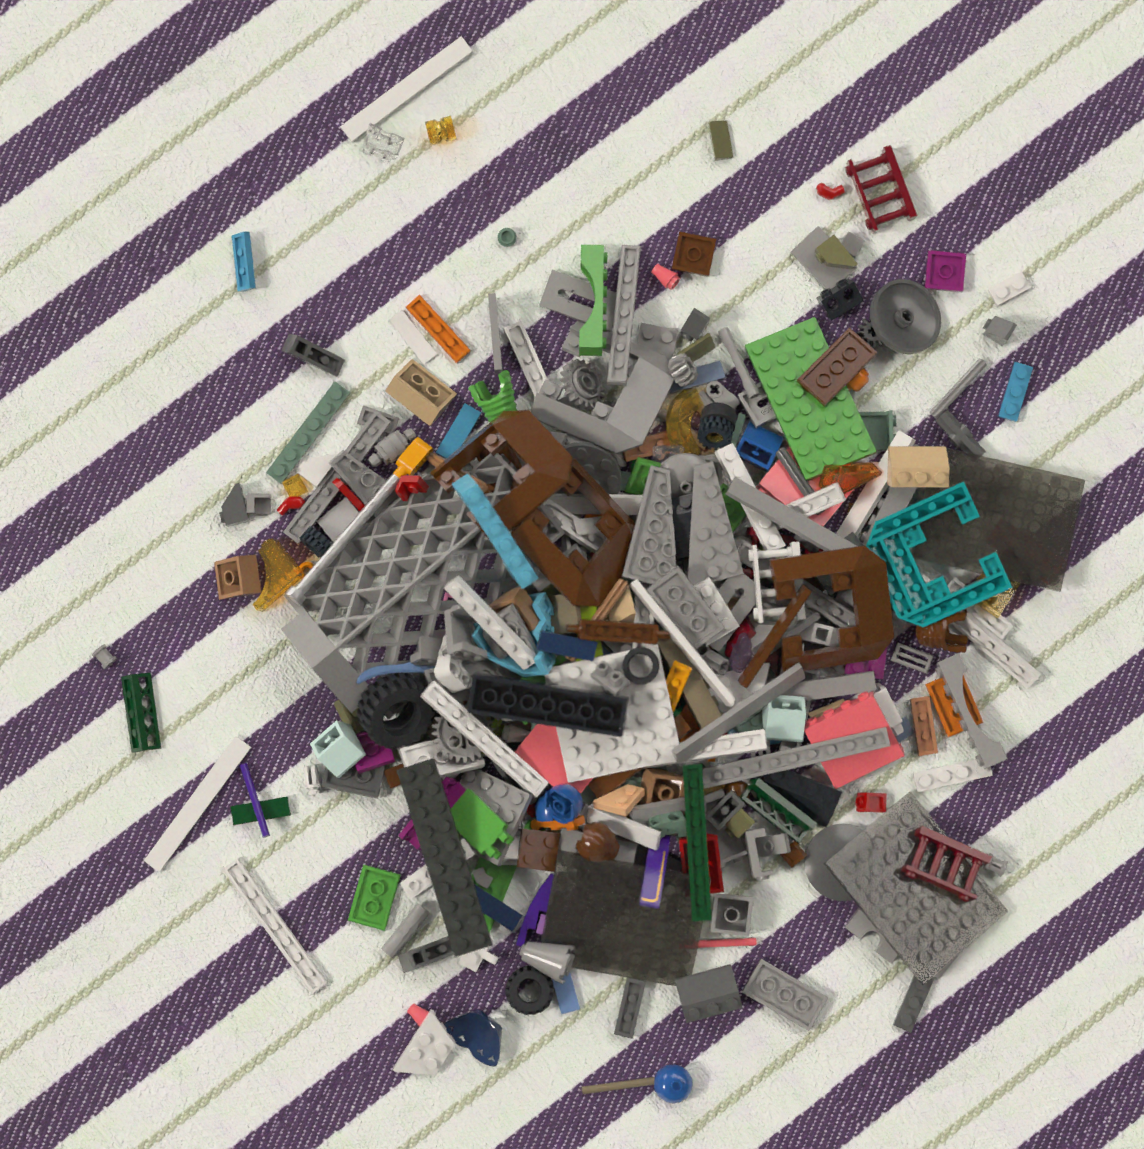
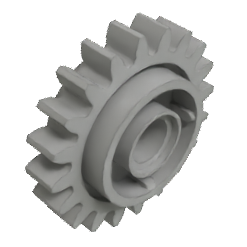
(582, 384)

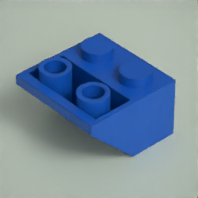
(759, 446)

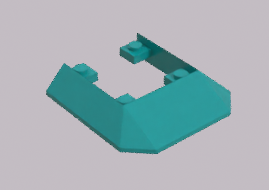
(909, 594)

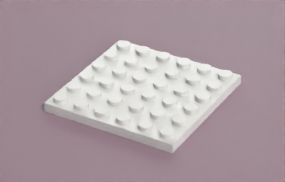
(648, 728)

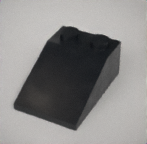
(682, 522)

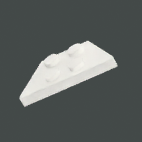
(740, 693)
(427, 1048)

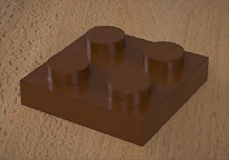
(693, 254)
(538, 849)

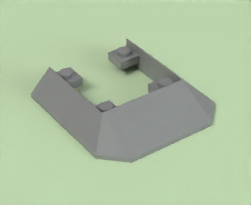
(634, 412)

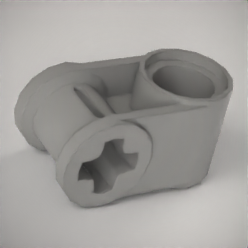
(722, 395)

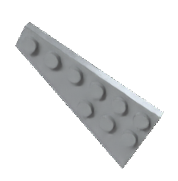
(711, 537)
(653, 539)

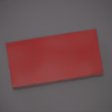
(348, 493)

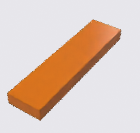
(438, 329)

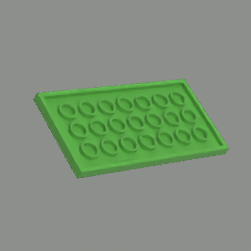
(813, 431)

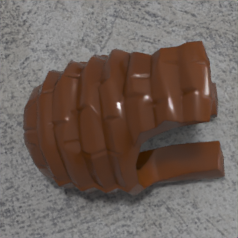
(938, 634)
(597, 843)

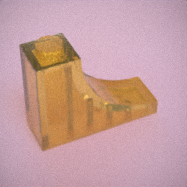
(280, 573)

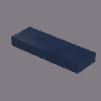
(566, 645)
(498, 910)

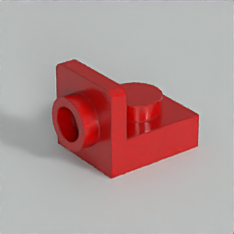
(410, 484)
(871, 802)

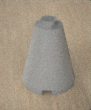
(550, 959)

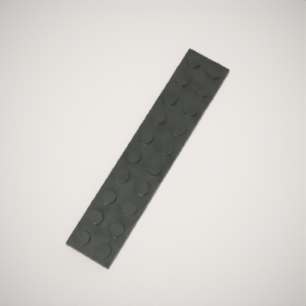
(444, 857)

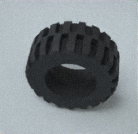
(384, 694)

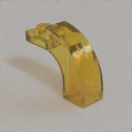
(679, 420)

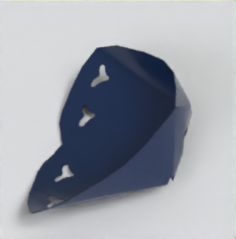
(480, 1033)

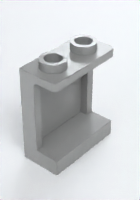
(459, 635)
(750, 836)

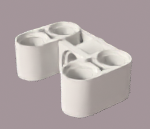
(450, 671)

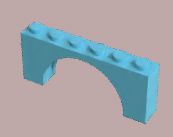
(495, 530)

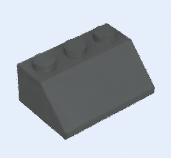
(708, 993)

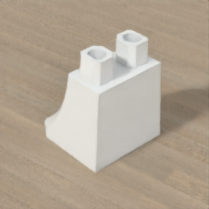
(887, 707)

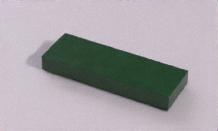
(271, 809)

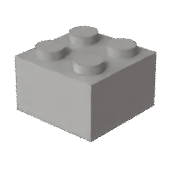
(731, 914)

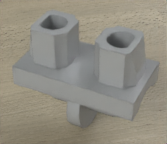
(609, 678)

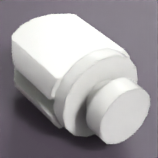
(311, 779)

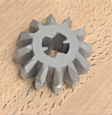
(682, 369)

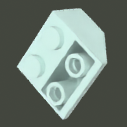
(785, 718)
(338, 748)

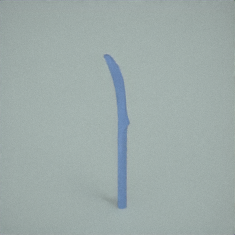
(397, 668)

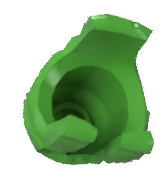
(495, 404)

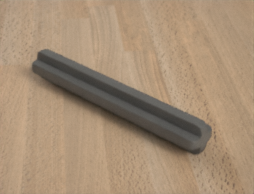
(795, 473)

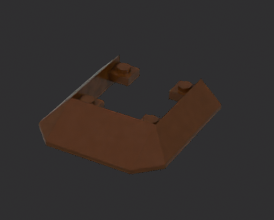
(541, 477)
(849, 569)
(577, 579)

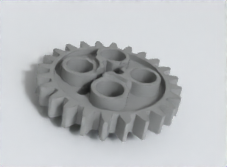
(445, 732)

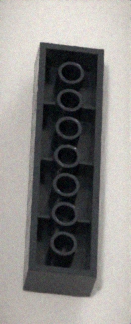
(548, 704)

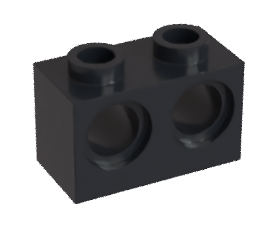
(841, 303)

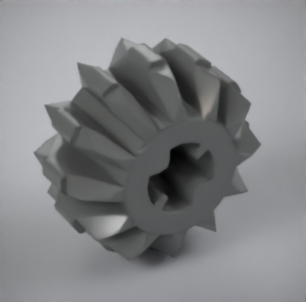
(868, 337)

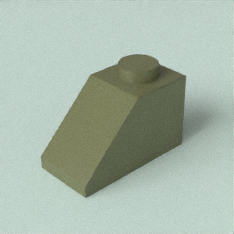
(834, 254)
(738, 824)

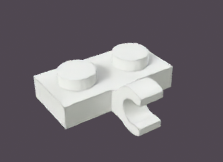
(473, 959)

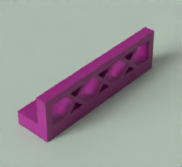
(453, 791)

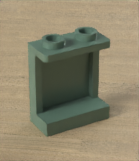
(880, 427)

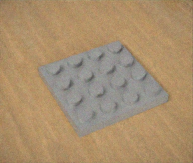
(504, 799)

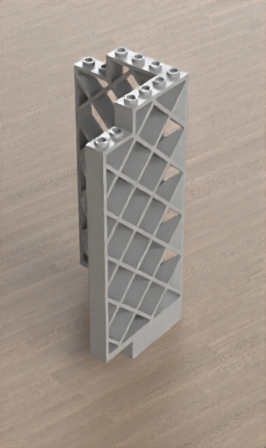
(395, 598)

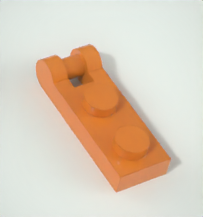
(554, 825)

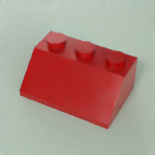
(714, 862)

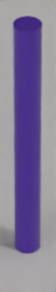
(255, 801)

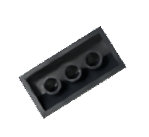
(808, 795)

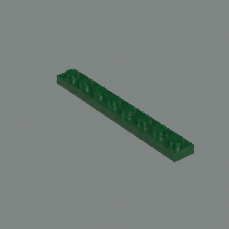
(696, 843)

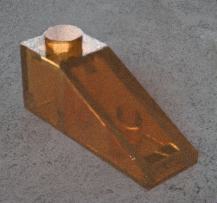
(849, 475)

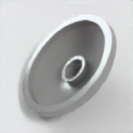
(681, 472)

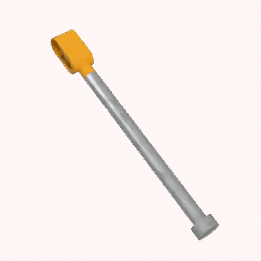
(407, 463)

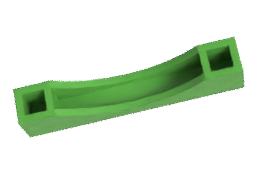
(591, 333)

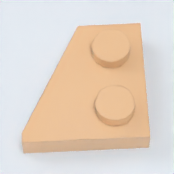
(620, 800)

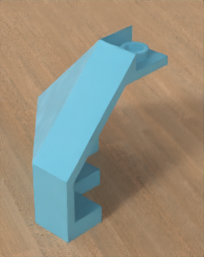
(544, 660)

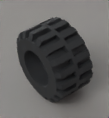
(517, 1002)

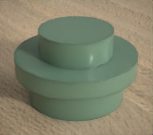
(507, 237)

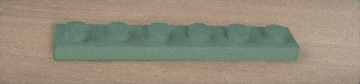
(308, 432)

